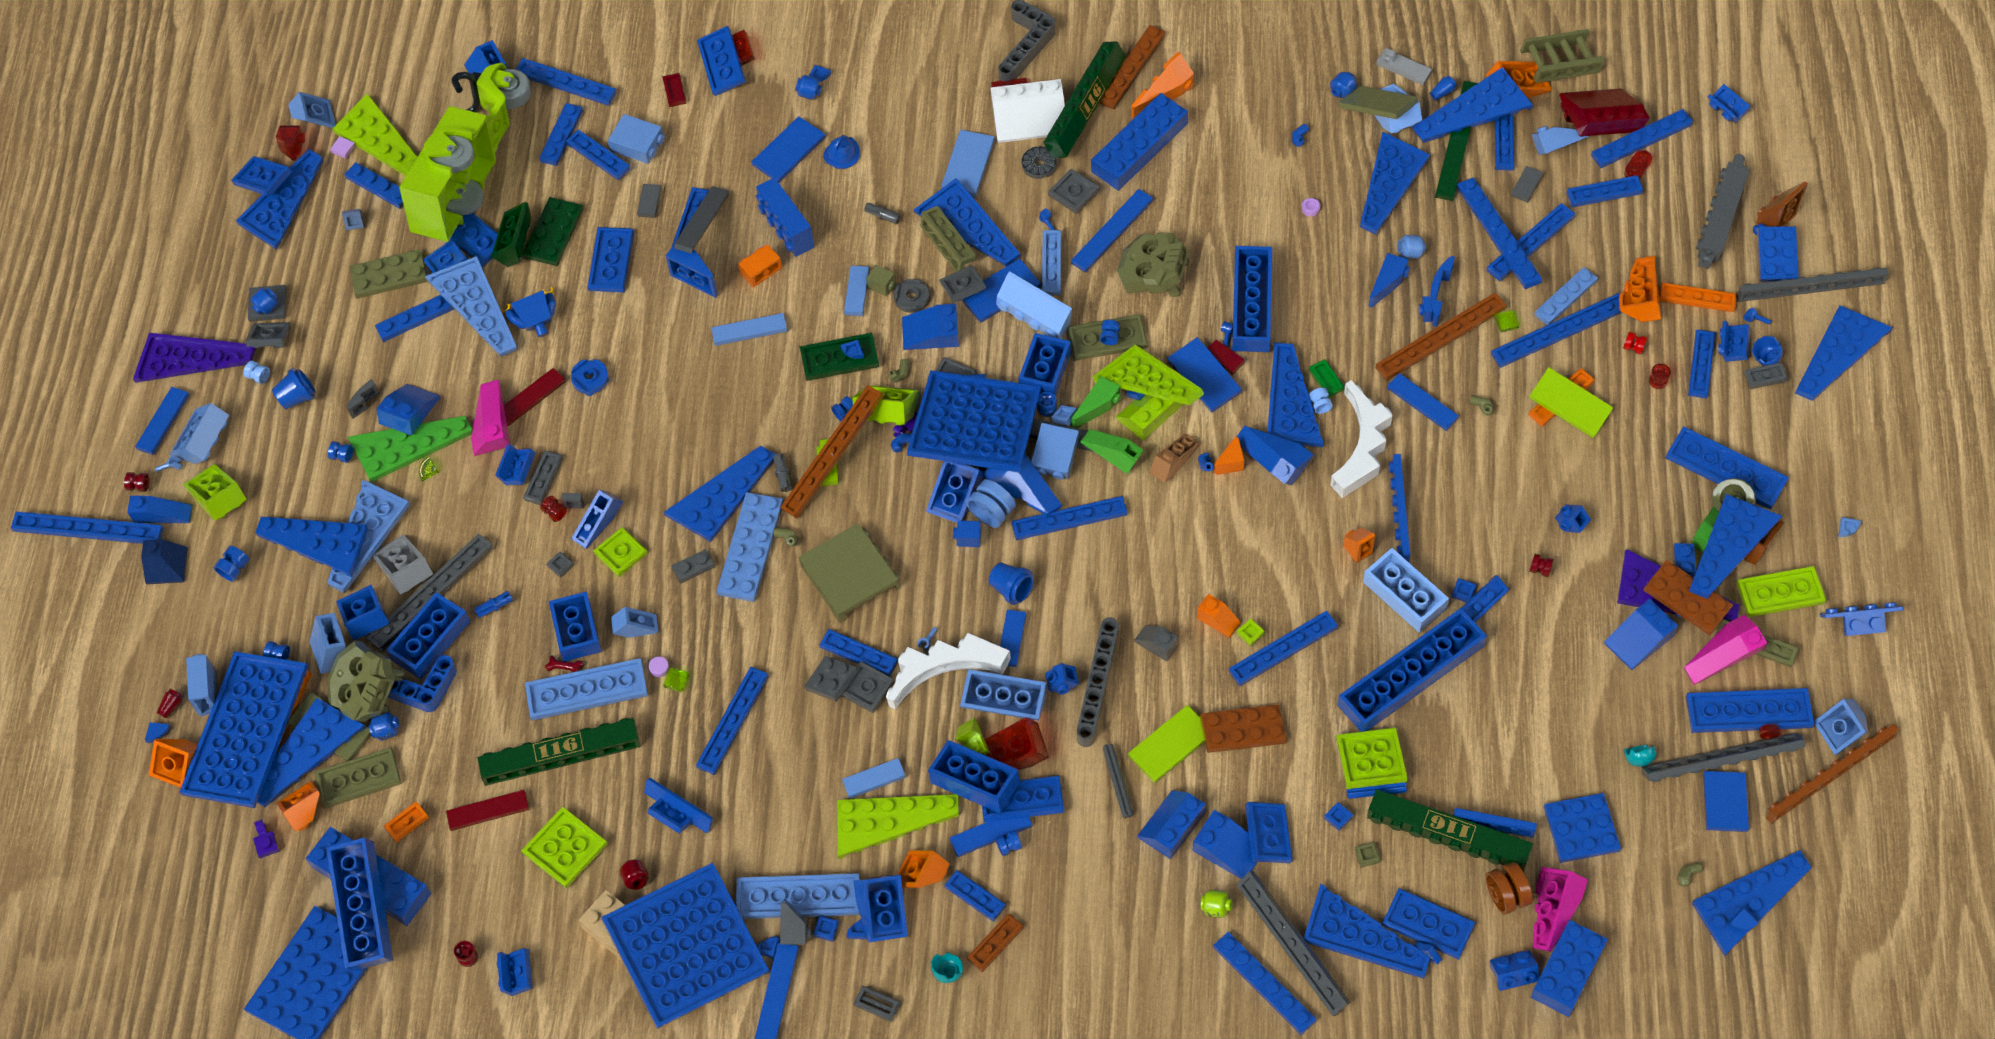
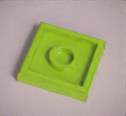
(620, 552)

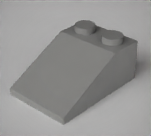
(402, 564)

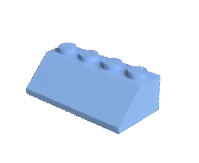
(1033, 306)

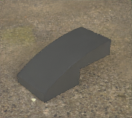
(358, 402)

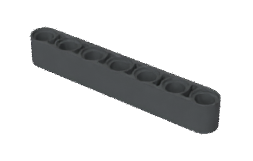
(1097, 690)

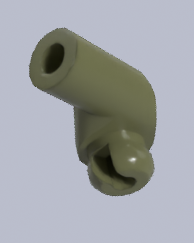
(901, 373)
(1483, 403)
(788, 535)
(1686, 871)

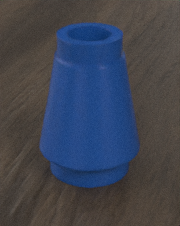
(1443, 88)

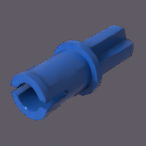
(493, 604)

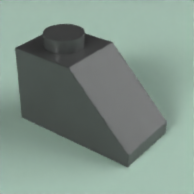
(1158, 641)
(794, 926)

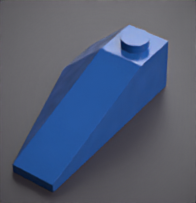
(1278, 455)
(1027, 486)

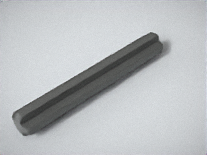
(1118, 782)

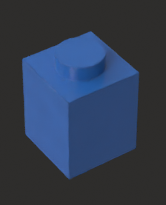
(967, 533)

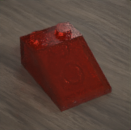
(1018, 745)

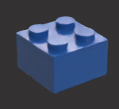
(362, 612)

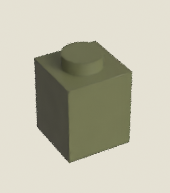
(881, 280)

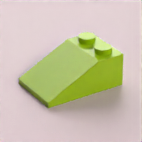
(215, 492)

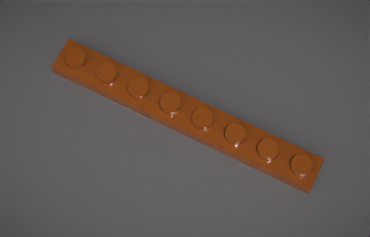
(1440, 336)
(832, 451)
(1837, 768)

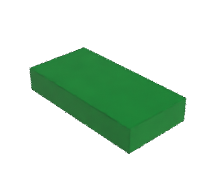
(1326, 377)

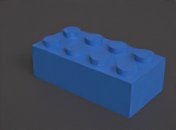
(784, 217)
(428, 635)
(974, 776)
(1569, 968)

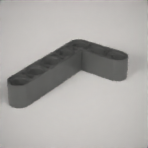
(1041, 32)

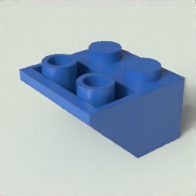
(482, 57)

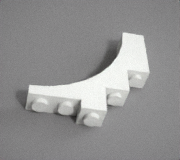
(1363, 464)
(942, 658)

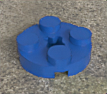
(592, 385)

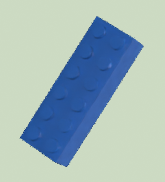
(1139, 141)
(1252, 299)
(401, 892)
(359, 904)

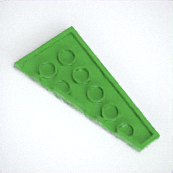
(392, 450)

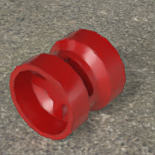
(1639, 344)

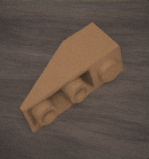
(1173, 457)

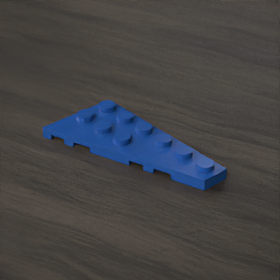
(1754, 893)
(1353, 933)

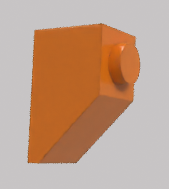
(1359, 543)
(1217, 615)

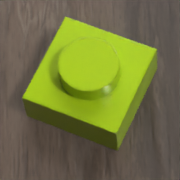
(1250, 632)

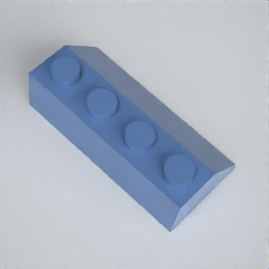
(1004, 694)

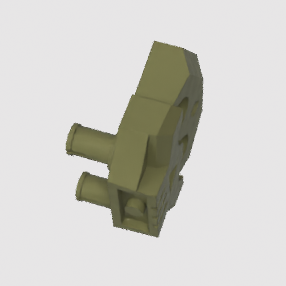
(1153, 264)
(361, 682)

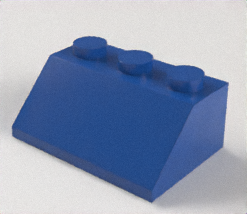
(1172, 822)

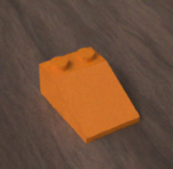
(1522, 74)

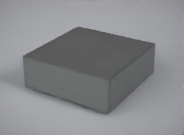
(573, 500)
(560, 564)

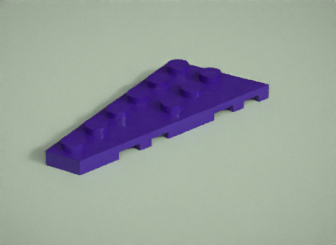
(179, 355)
(1635, 576)

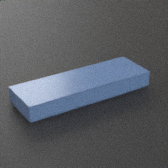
(856, 291)
(873, 778)

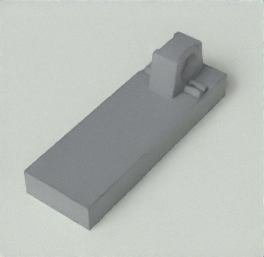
(1403, 66)

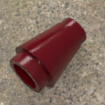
(169, 703)

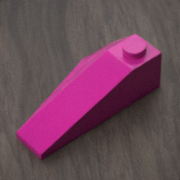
(1728, 647)

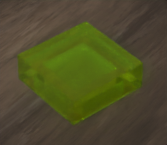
(1507, 321)
(676, 680)

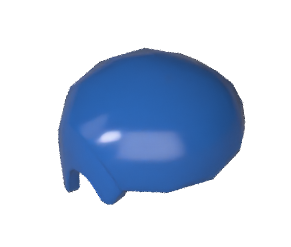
(1767, 350)

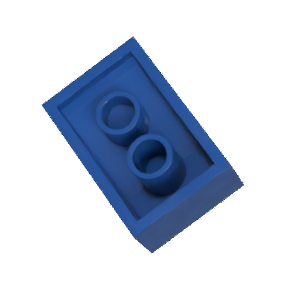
(691, 270)
(931, 328)
(406, 408)
(952, 490)
(1641, 634)
(1225, 845)
(881, 907)

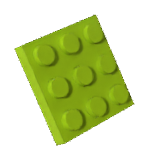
(1371, 758)
(564, 847)

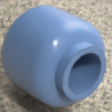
(1411, 246)

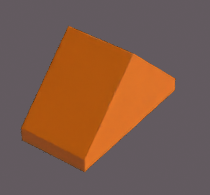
(1231, 459)

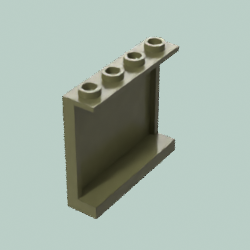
(848, 570)

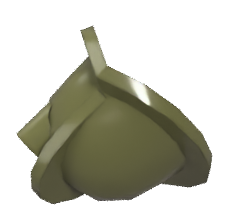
(1733, 487)

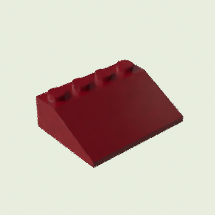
(1604, 112)

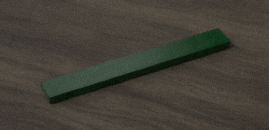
(1453, 158)

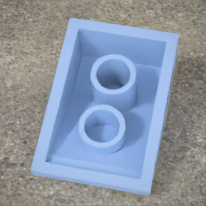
(1408, 119)

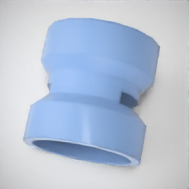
(256, 372)
(1320, 399)

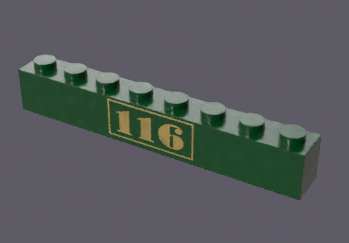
(1084, 99)
(558, 751)
(1448, 830)

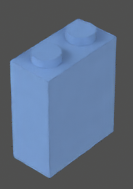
(636, 138)
(1055, 451)
(326, 641)
(201, 683)

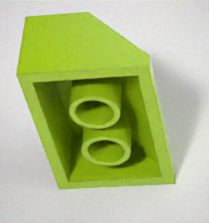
(896, 406)
(1147, 415)

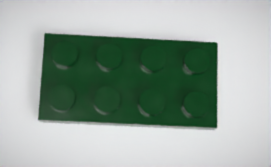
(553, 231)
(828, 359)

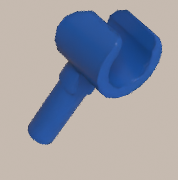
(1044, 217)
(1752, 314)
(1227, 329)

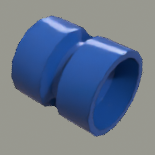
(231, 563)

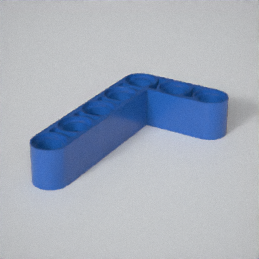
(427, 690)

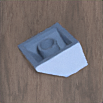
(312, 110)
(1842, 725)

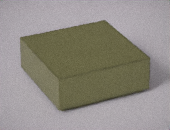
(1367, 854)

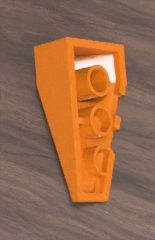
(1172, 83)
(1641, 291)

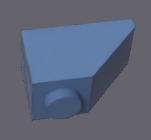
(634, 623)

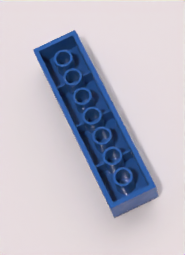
(1411, 670)

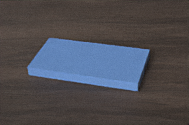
(969, 160)

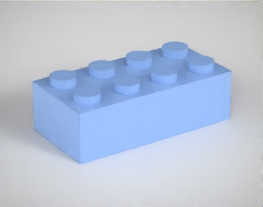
(1405, 590)

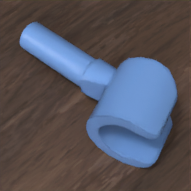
(172, 462)
(927, 639)

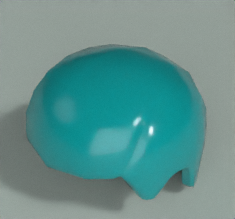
(1640, 755)
(946, 967)

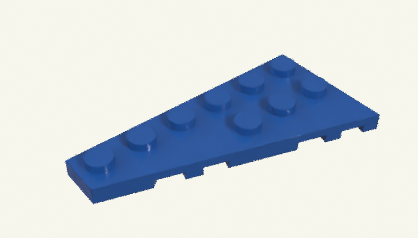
(1479, 105)
(1392, 175)
(271, 216)
(971, 222)
(1843, 344)
(1290, 405)
(714, 502)
(1732, 538)
(321, 541)
(309, 745)

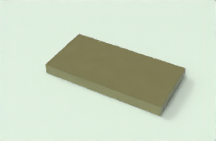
(1378, 102)
(1087, 343)
(346, 750)
(358, 777)

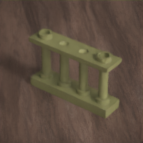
(1558, 69)

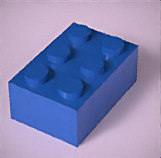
(1045, 362)
(575, 626)

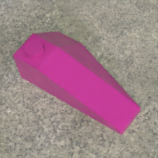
(490, 422)
(1558, 899)

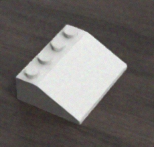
(1026, 109)

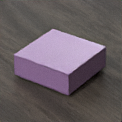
(342, 147)

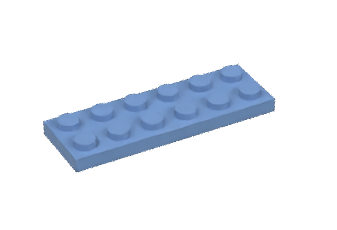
(750, 547)
(586, 689)
(807, 893)

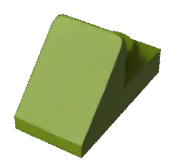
(972, 737)

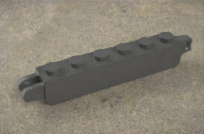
(1723, 212)

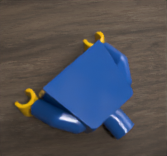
(532, 312)

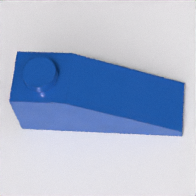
(1389, 277)
(158, 510)
(597, 517)

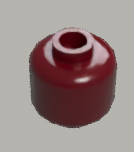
(634, 874)

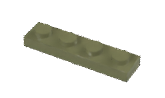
(1774, 650)

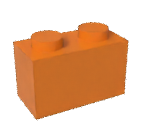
(760, 265)

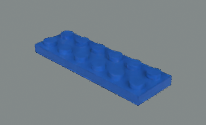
(1721, 463)
(1749, 710)

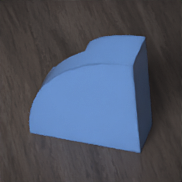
(1848, 527)

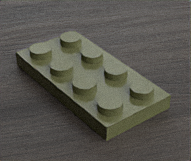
(388, 273)

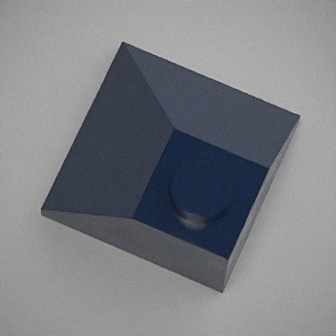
(163, 562)

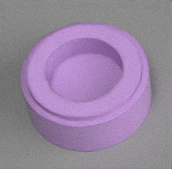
(1310, 207)
(658, 666)

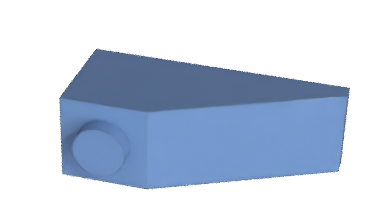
(1554, 138)

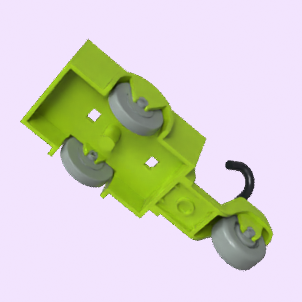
(461, 153)

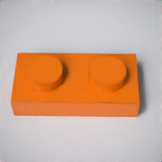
(406, 822)

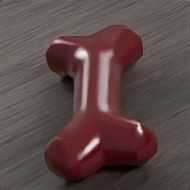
(554, 664)

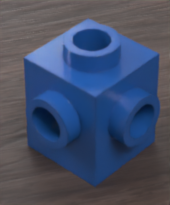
(1572, 518)
(1062, 678)

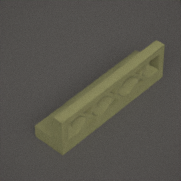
(946, 238)

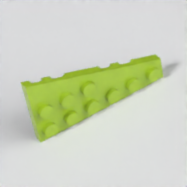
(375, 135)
(1145, 374)

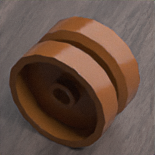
(1509, 888)

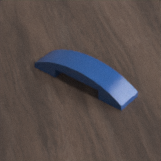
(1443, 273)

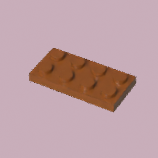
(1671, 588)
(1243, 728)

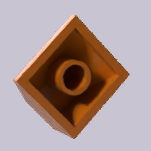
(171, 760)
(300, 806)
(922, 869)

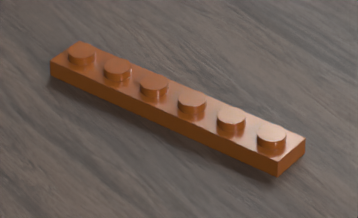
(1132, 66)

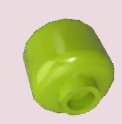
(1216, 903)

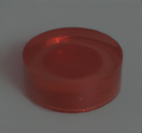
(1769, 731)

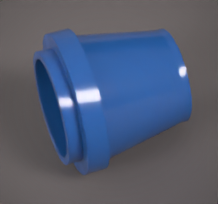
(294, 389)
(1011, 582)

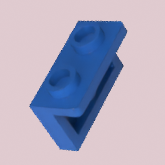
(1729, 104)
(1734, 342)
(514, 465)
(1515, 970)
(514, 972)

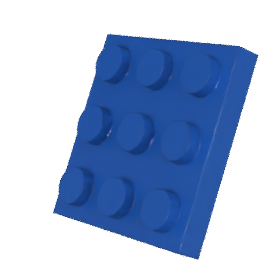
(1582, 828)

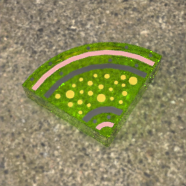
(427, 469)

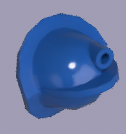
(842, 152)

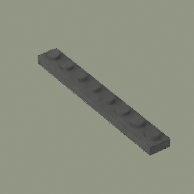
(1812, 284)
(439, 583)
(1720, 757)
(1293, 943)

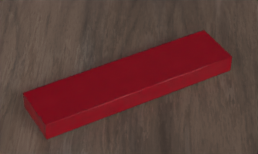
(532, 395)
(487, 810)

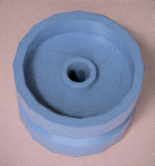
(990, 503)

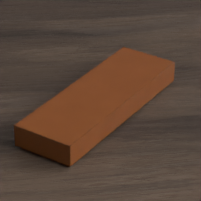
(995, 942)

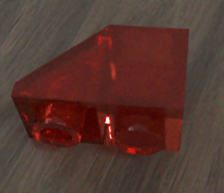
(290, 140)

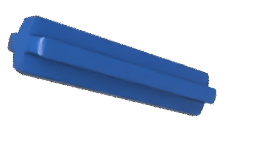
(1369, 791)

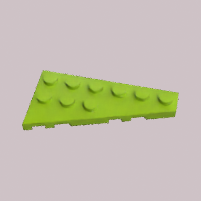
(885, 819)

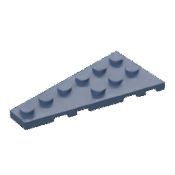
(471, 296)
(380, 513)

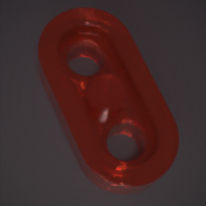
(1639, 164)

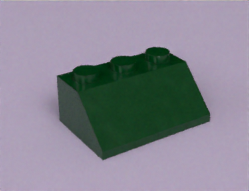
(512, 235)

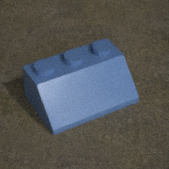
(200, 434)

